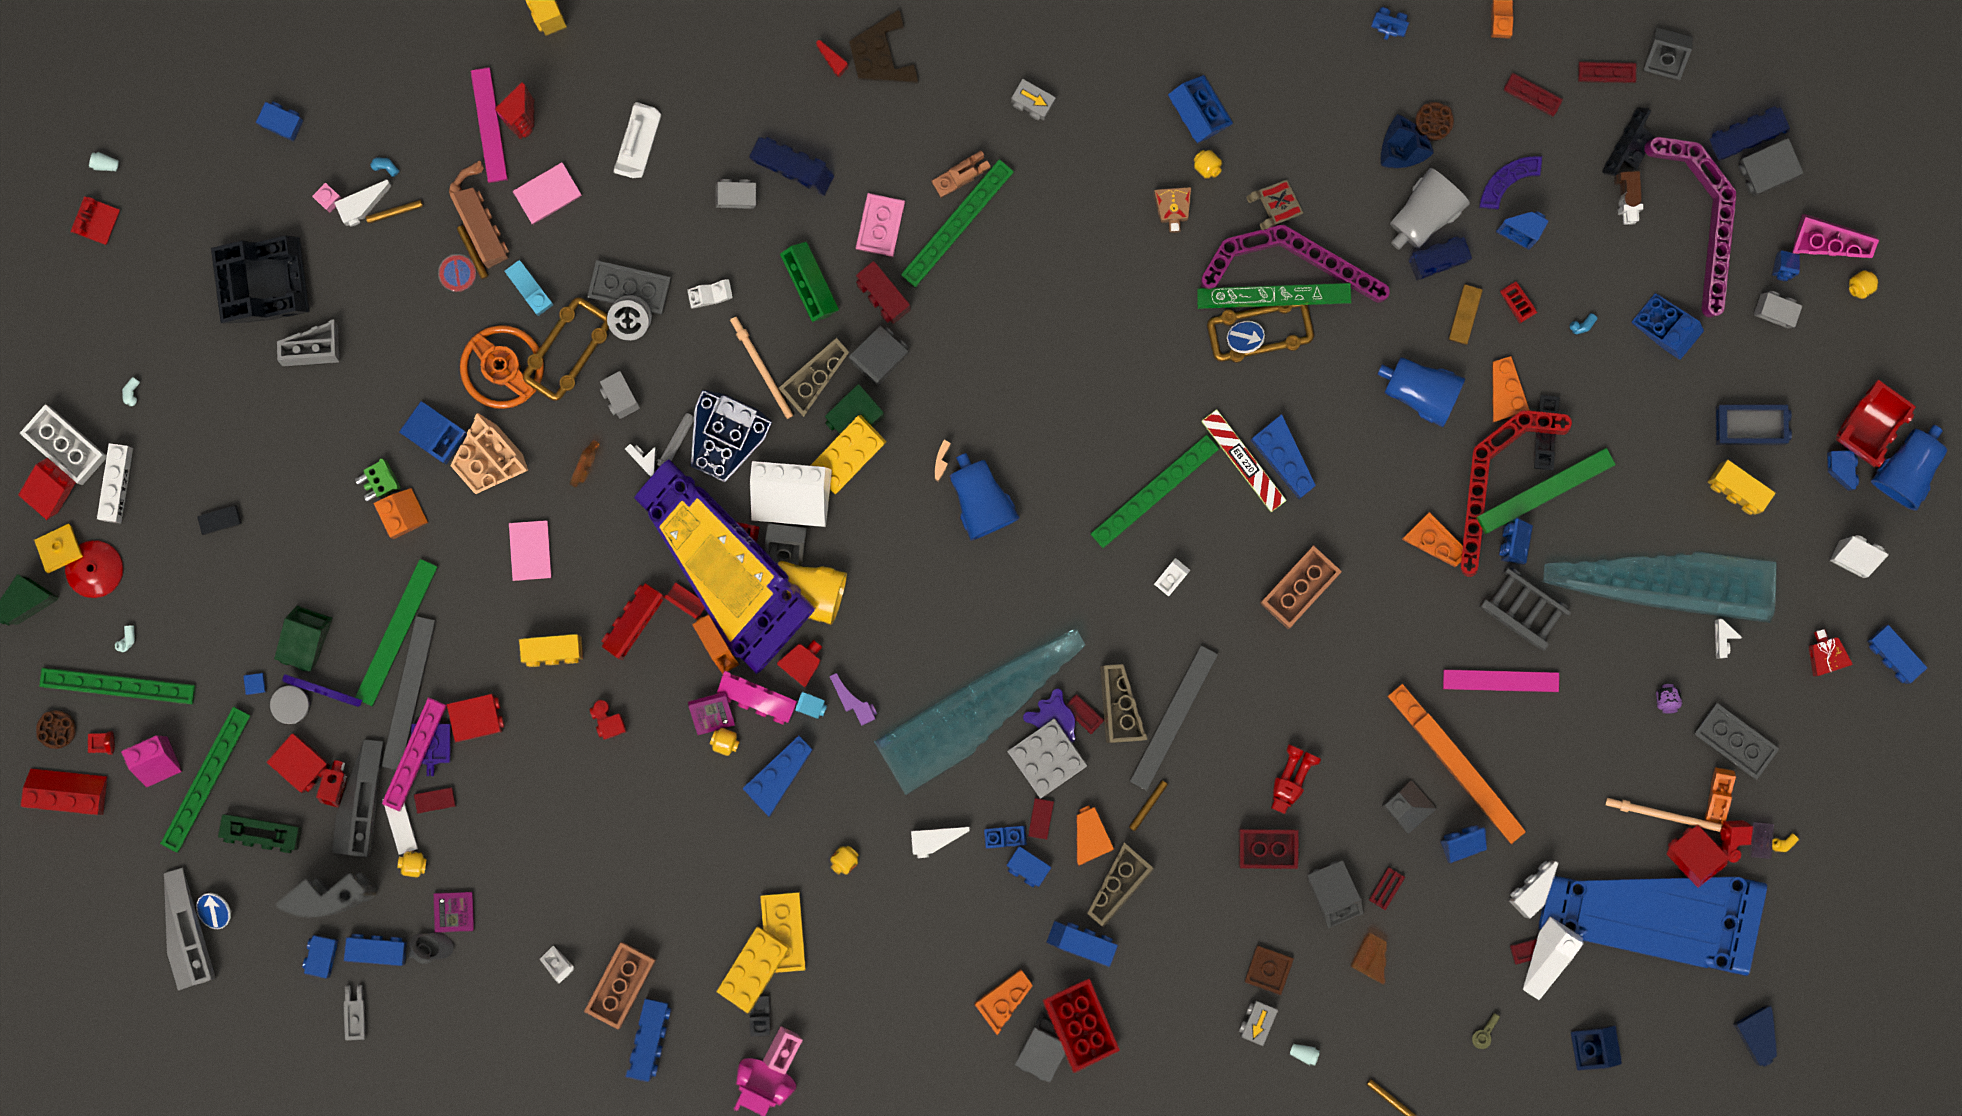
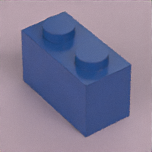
(279, 121)
(1028, 867)
(320, 956)

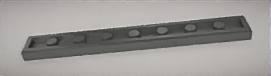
(408, 692)
(1173, 718)

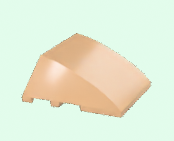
(487, 456)

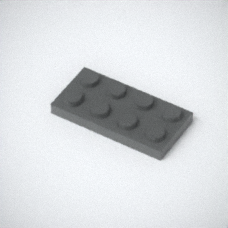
(615, 281)
(1736, 741)

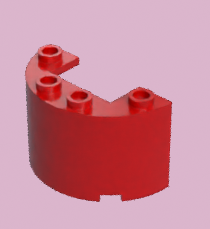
(1875, 423)

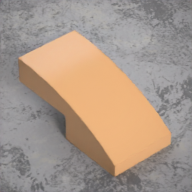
(940, 465)

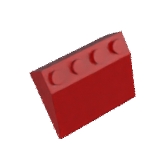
(1081, 1025)

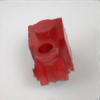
(608, 726)
(1735, 834)

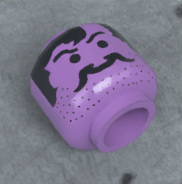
(1669, 698)

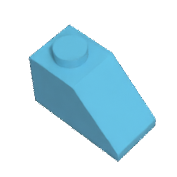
(811, 705)

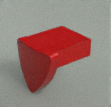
(101, 743)

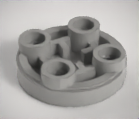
(289, 704)

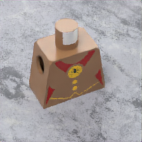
(1173, 206)

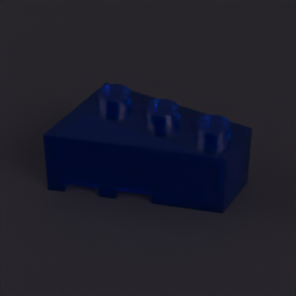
(1439, 258)

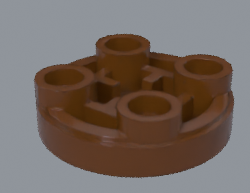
(1434, 121)
(55, 729)

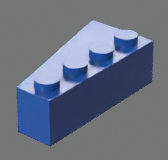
(773, 781)

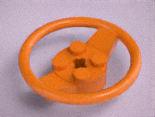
(509, 375)

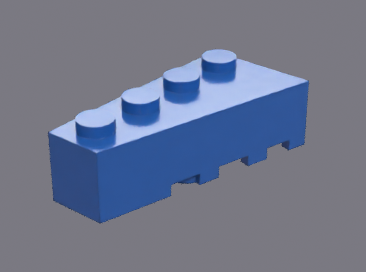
(1284, 456)
(648, 1040)

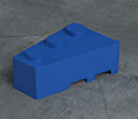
(1082, 943)

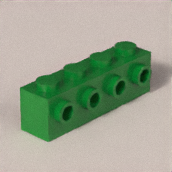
(809, 281)

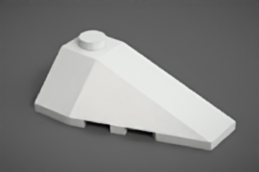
(1552, 953)

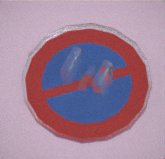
(456, 272)

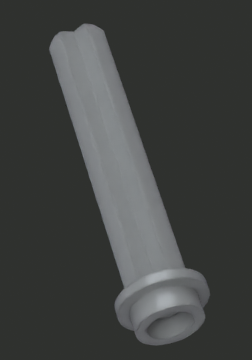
(677, 439)

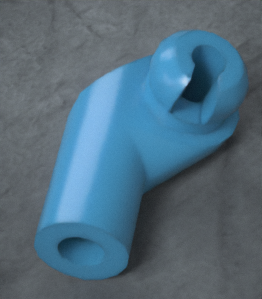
(384, 163)
(1585, 326)

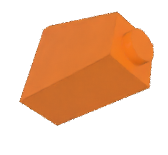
(715, 644)
(1091, 836)

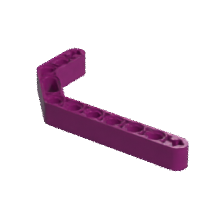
(1717, 222)
(1303, 253)

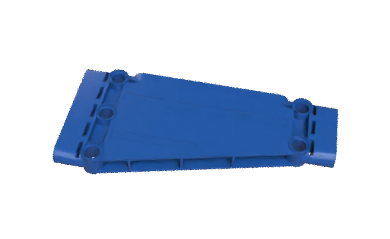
(1665, 917)

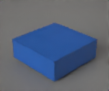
(254, 684)

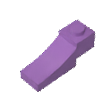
(864, 711)

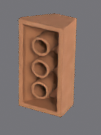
(479, 227)

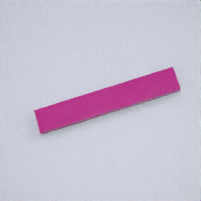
(489, 125)
(1500, 680)
(414, 754)

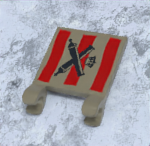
(1278, 202)

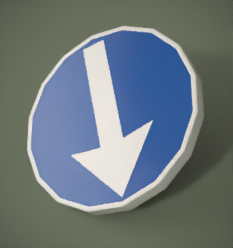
(1245, 337)
(213, 910)

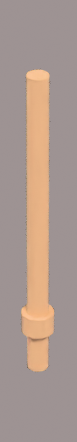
(743, 336)
(1626, 806)

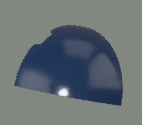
(1404, 145)

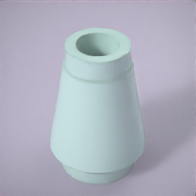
(103, 162)
(1305, 1053)

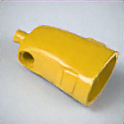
(820, 586)

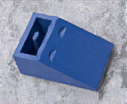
(1668, 326)
(433, 432)
(1516, 541)
(1461, 845)

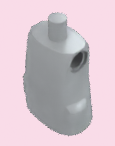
(1428, 209)

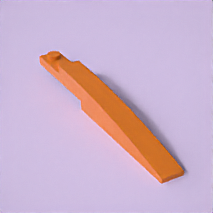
(1456, 763)

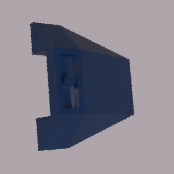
(725, 434)

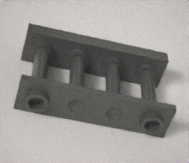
(1523, 628)

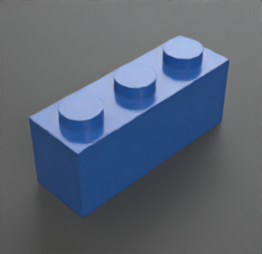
(1896, 655)
(375, 950)

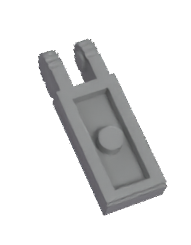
(354, 1015)

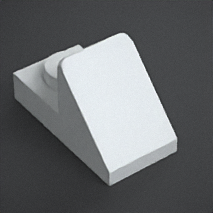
(648, 462)
(1172, 577)
(1722, 633)
(556, 964)

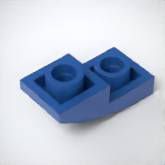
(1005, 837)

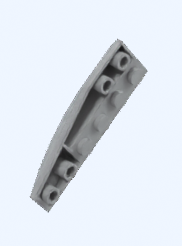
(184, 935)

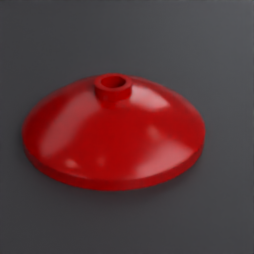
(106, 572)

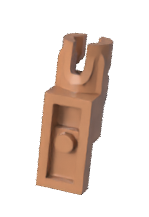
(960, 174)

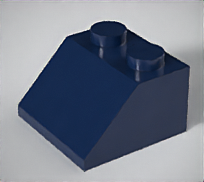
(1596, 1048)

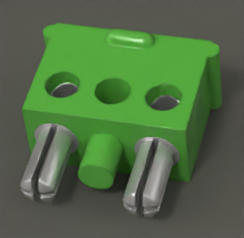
(386, 476)

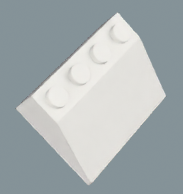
(789, 493)

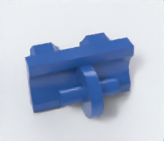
(1390, 25)

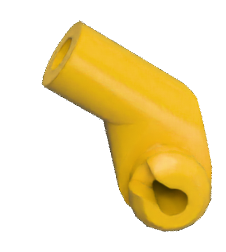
(1784, 845)

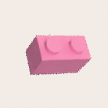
(782, 1050)

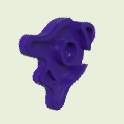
(1053, 708)

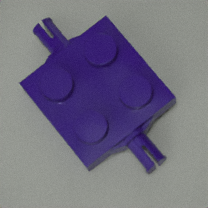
(439, 748)

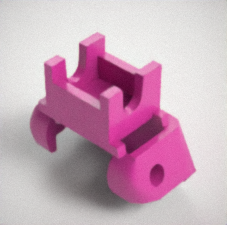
(762, 1086)

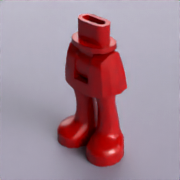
(1286, 791)

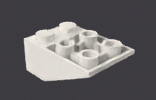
(1858, 556)
(1534, 893)

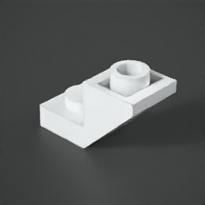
(710, 294)

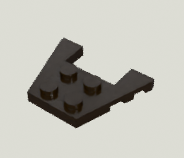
(873, 55)

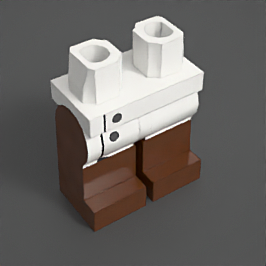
(1630, 196)

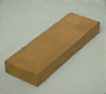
(1465, 314)

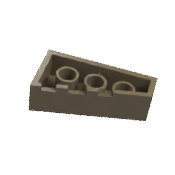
(811, 379)
(1119, 707)
(1121, 882)

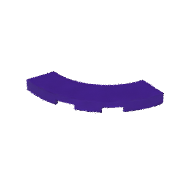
(1507, 176)
(322, 690)

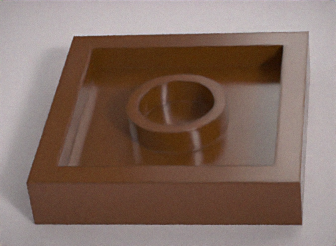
(1268, 970)

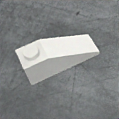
(358, 205)
(932, 840)

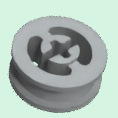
(639, 313)

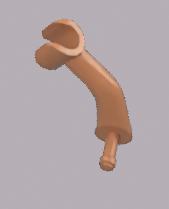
(471, 170)

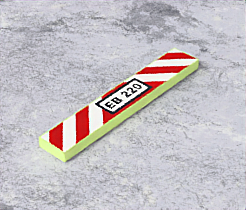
(1243, 461)

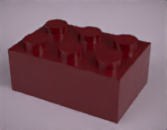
(882, 293)
(1268, 849)

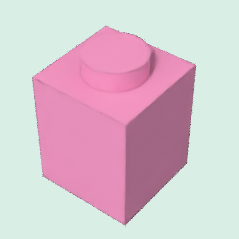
(326, 197)

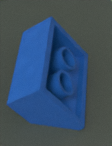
(1200, 108)
(1524, 228)

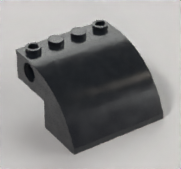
(260, 280)

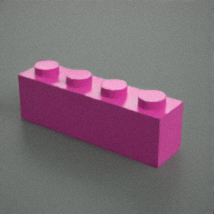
(1827, 238)
(757, 697)

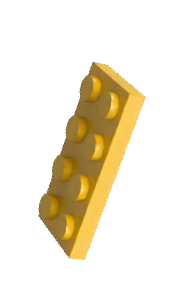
(850, 452)
(783, 921)
(753, 969)

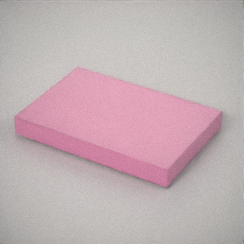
(547, 193)
(880, 225)
(530, 550)

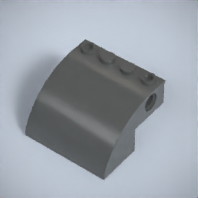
(317, 900)

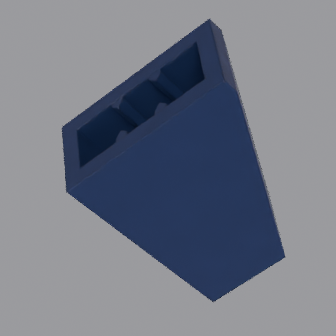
(1759, 1035)

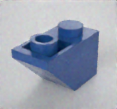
(1786, 265)
(1842, 467)

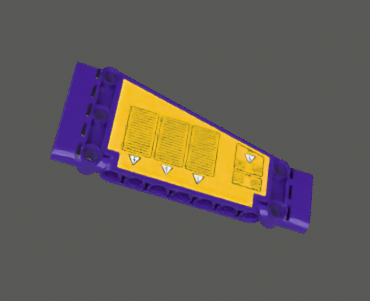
(725, 568)

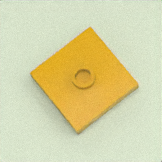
(58, 548)

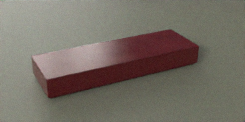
(1607, 72)
(1533, 94)

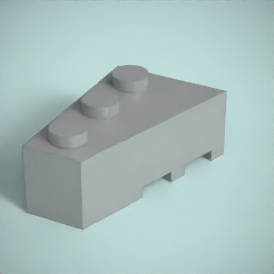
(310, 347)

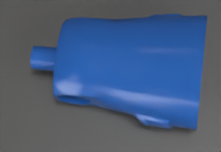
(1423, 389)
(1911, 469)
(981, 499)

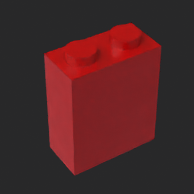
(47, 488)
(475, 717)
(298, 763)
(1697, 855)

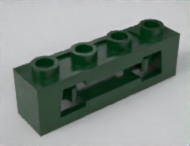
(228, 827)

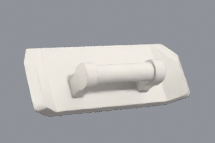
(637, 141)

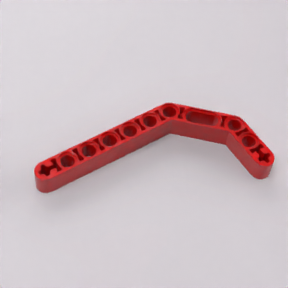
(1483, 463)

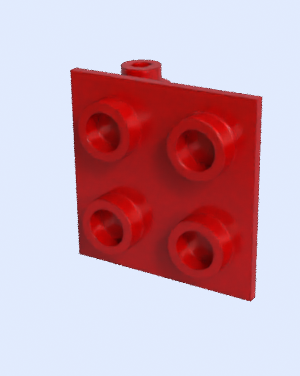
(95, 220)

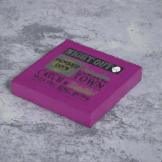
(711, 713)
(453, 912)

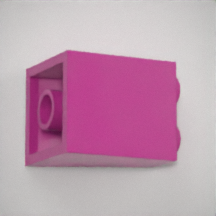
(152, 760)

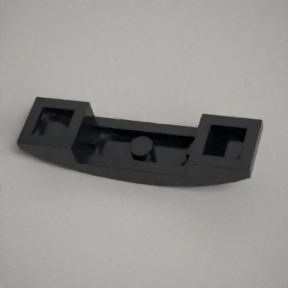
(1544, 442)

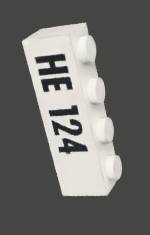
(115, 483)

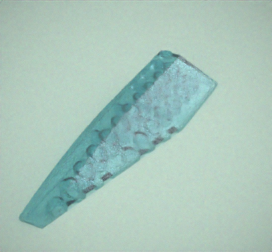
(1679, 582)
(967, 717)

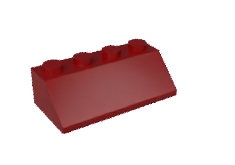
(518, 111)
(633, 621)
(64, 791)

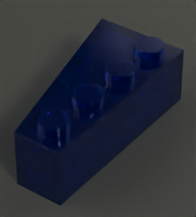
(1750, 133)
(792, 164)

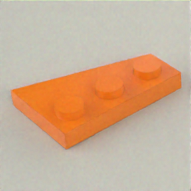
(1507, 390)
(1435, 540)
(1003, 999)

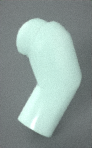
(127, 392)
(126, 642)

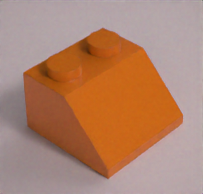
(400, 513)

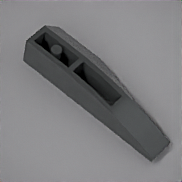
(358, 805)

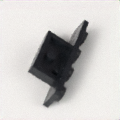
(1631, 144)

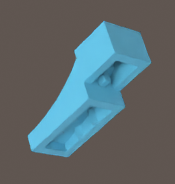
(528, 288)

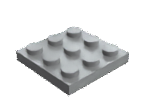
(1047, 758)

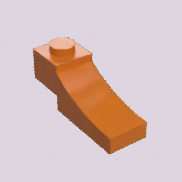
(1502, 18)
(1720, 795)

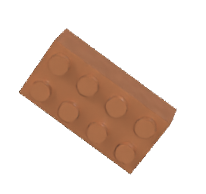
(1300, 587)
(620, 985)

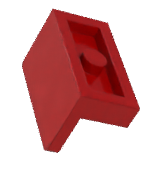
(685, 600)

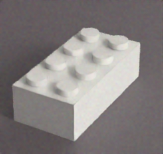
(63, 444)

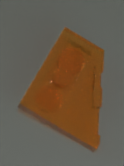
(585, 461)
(1371, 958)

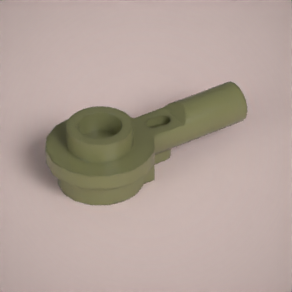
(1481, 1038)

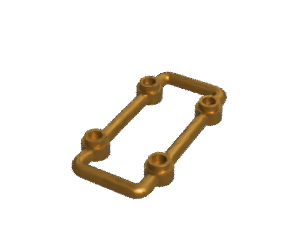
(1229, 317)
(535, 360)

